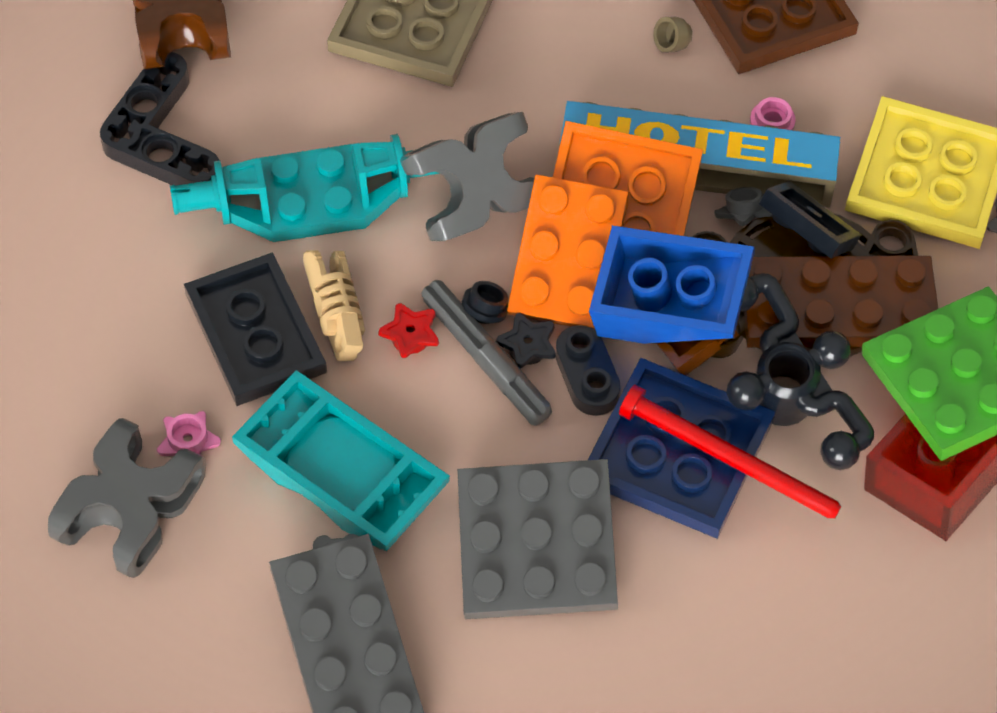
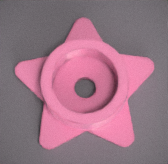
(186, 425)

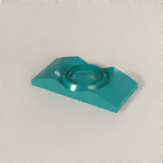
(339, 461)

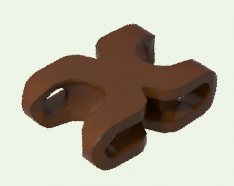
(180, 24)

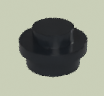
(486, 302)

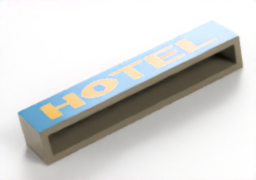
(732, 152)

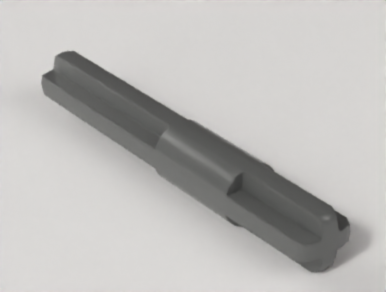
(487, 353)

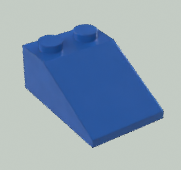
(669, 287)

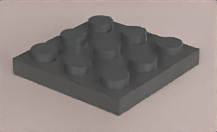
(536, 539)

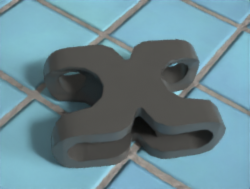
(474, 175)
(127, 497)

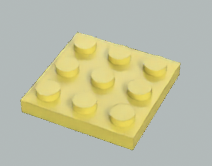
(927, 172)

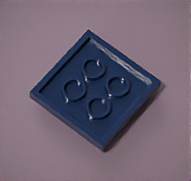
(668, 473)

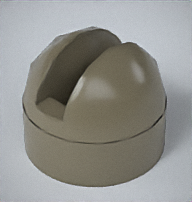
(672, 30)

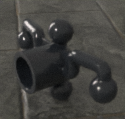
(788, 357)

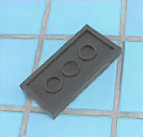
(344, 630)

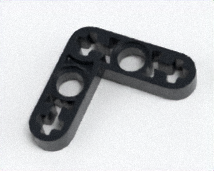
(145, 130)

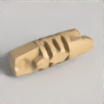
(336, 303)

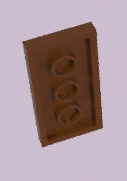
(845, 295)

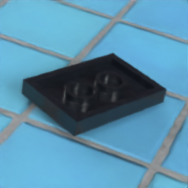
(254, 328)

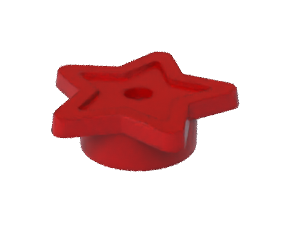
(414, 341)

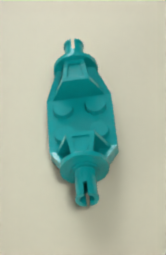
(303, 190)

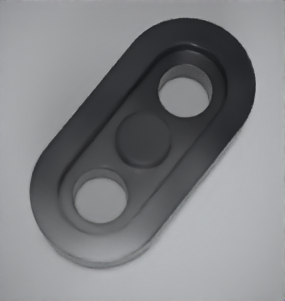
(587, 366)

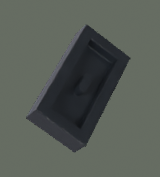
(811, 220)

